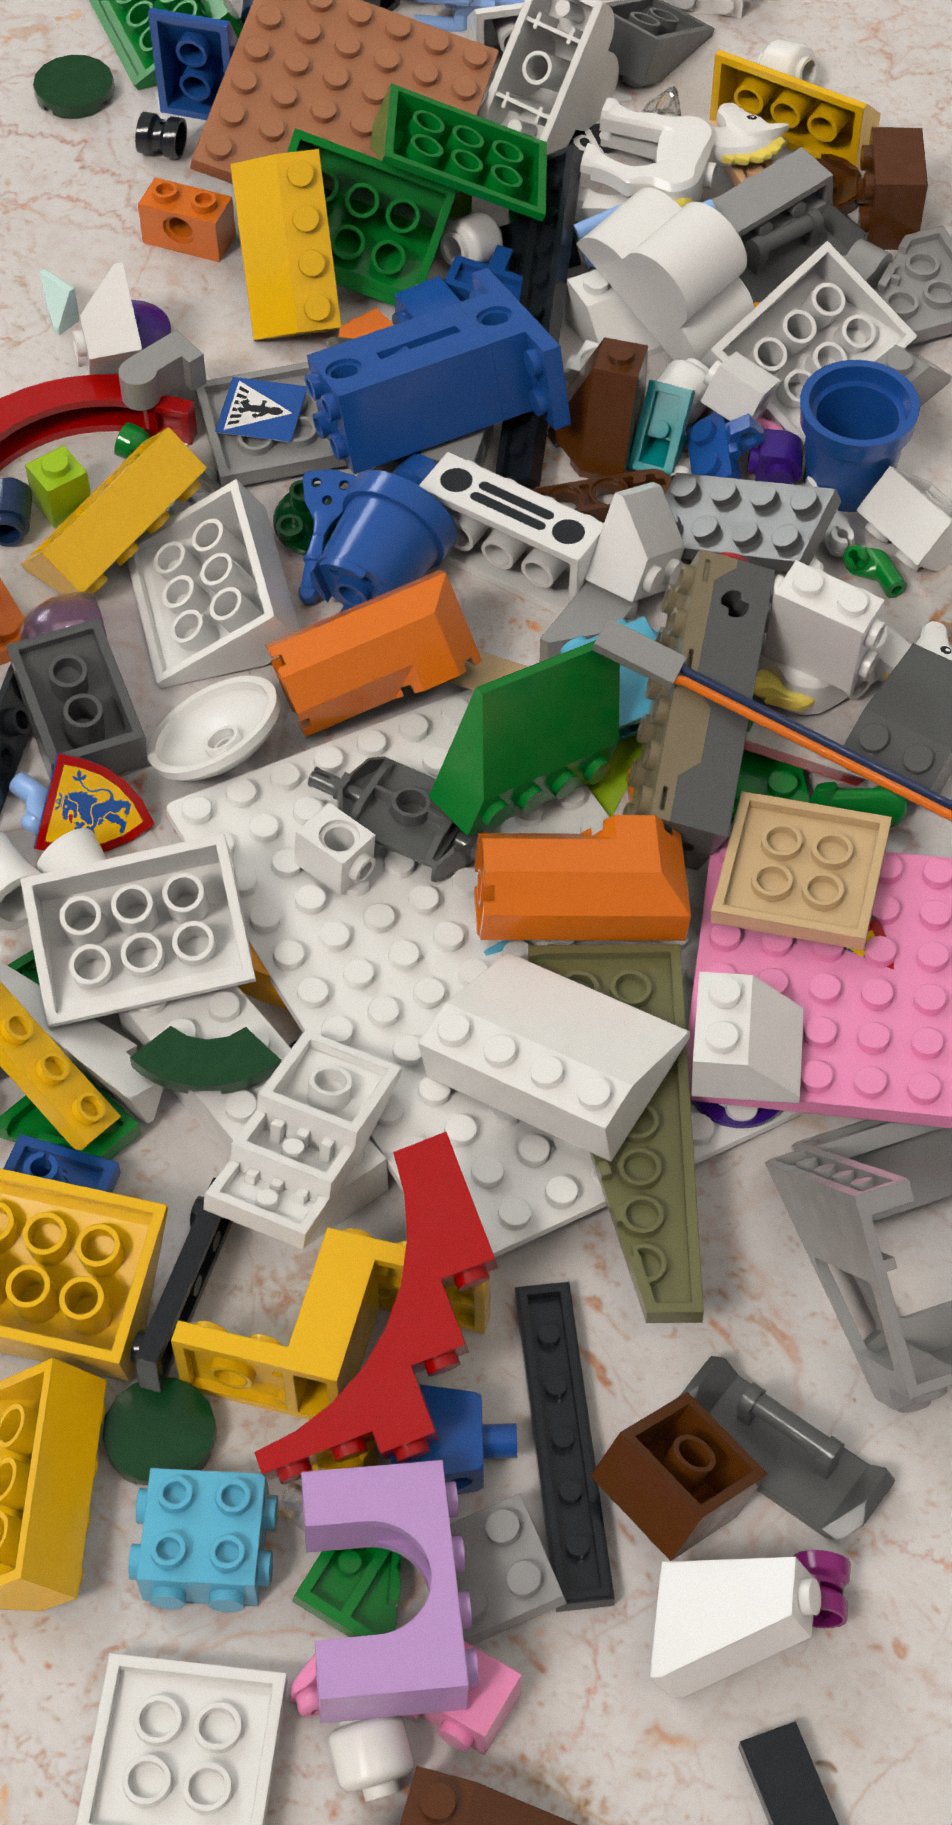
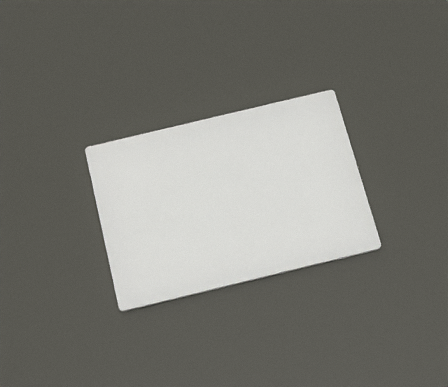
(395, 950)

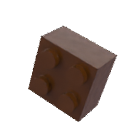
(892, 185)
(678, 1475)

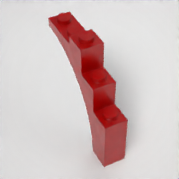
(422, 1333)

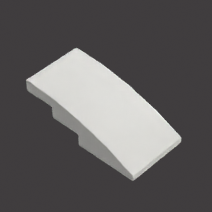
(302, 1139)

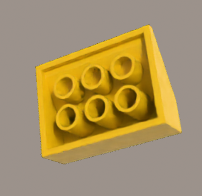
(75, 1272)

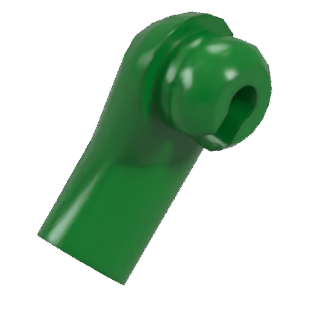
(874, 565)

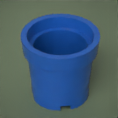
(855, 426)
(383, 539)

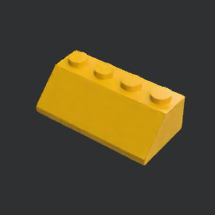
(816, 116)
(286, 245)
(116, 514)
(46, 1481)

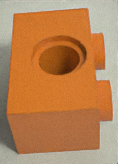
(187, 219)

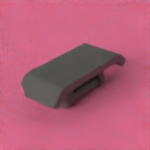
(786, 248)
(805, 1468)

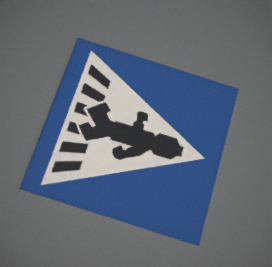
(261, 409)

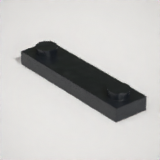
(153, 1348)

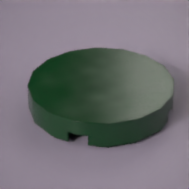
(73, 86)
(159, 1430)

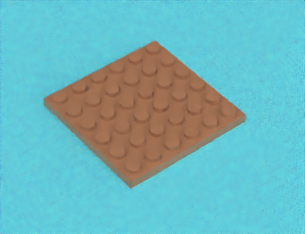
(327, 74)

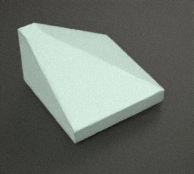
(60, 301)

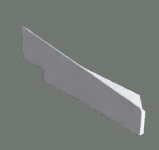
(92, 1048)

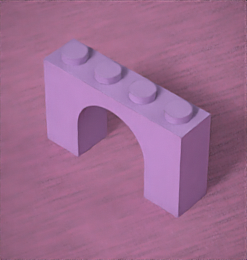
(425, 1661)

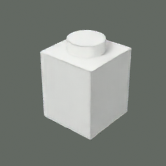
(738, 388)

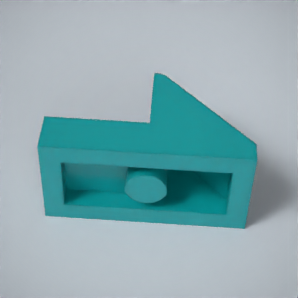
(662, 427)

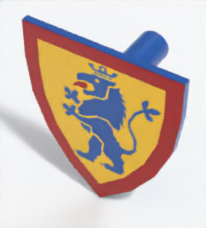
(91, 798)

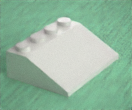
(809, 322)
(211, 589)
(137, 930)
(551, 1053)

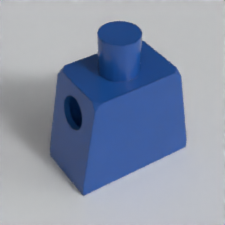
(464, 1438)

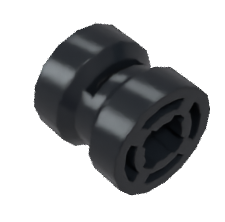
(160, 135)

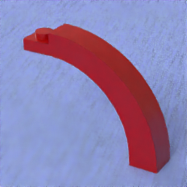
(79, 407)

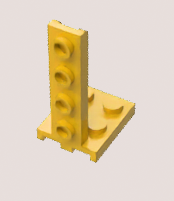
(50, 1076)

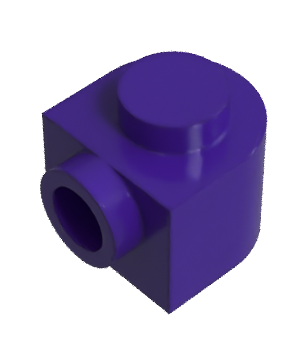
(777, 458)

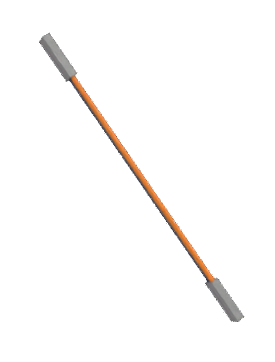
(664, 665)

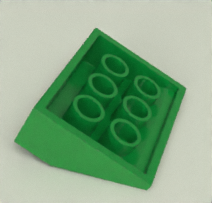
(129, 29)
(461, 151)
(379, 219)
(531, 739)

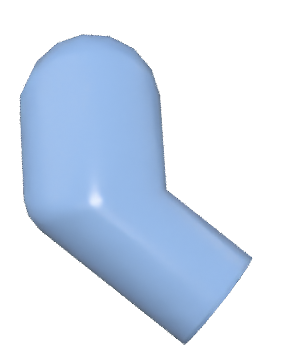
(33, 795)

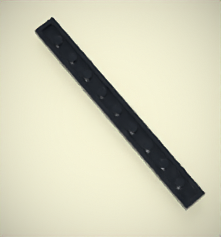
(543, 295)

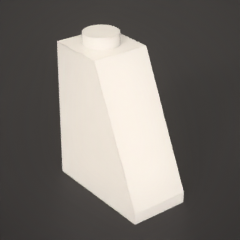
(727, 1617)

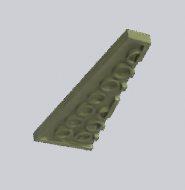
(653, 1173)

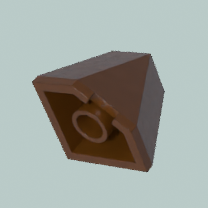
(604, 409)

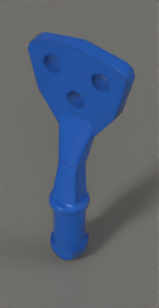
(324, 519)

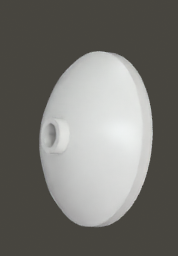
(215, 729)

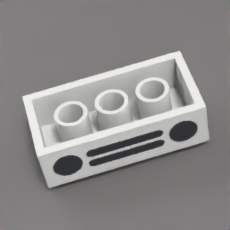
(514, 533)

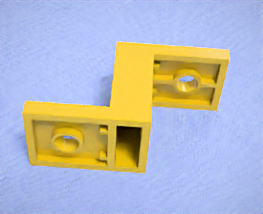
(330, 1338)

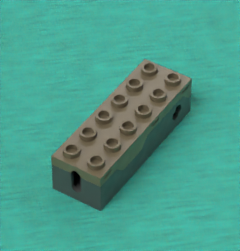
(689, 741)

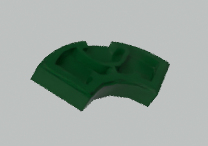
(205, 1064)

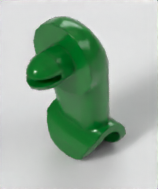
(867, 800)

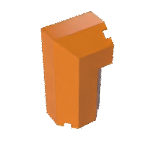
(373, 651)
(583, 885)

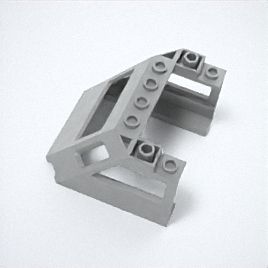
(833, 1196)

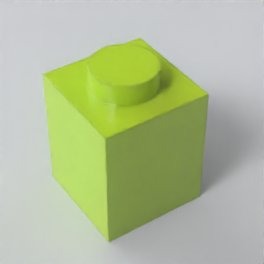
(57, 484)

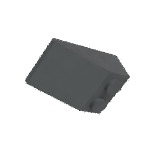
(653, 39)
(78, 698)
(911, 720)

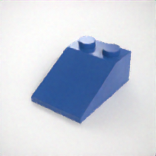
(189, 60)

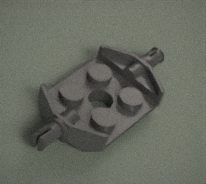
(373, 798)

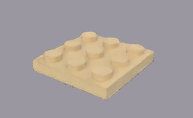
(801, 870)

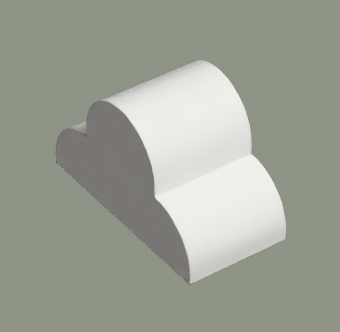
(555, 70)
(673, 269)

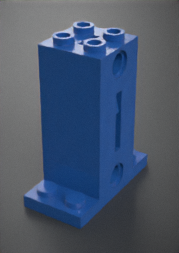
(436, 378)

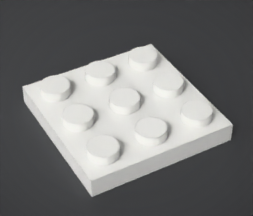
(182, 1744)

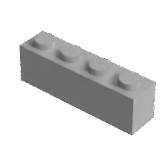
(777, 195)

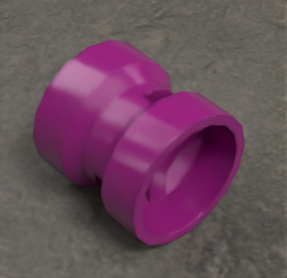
(833, 1575)

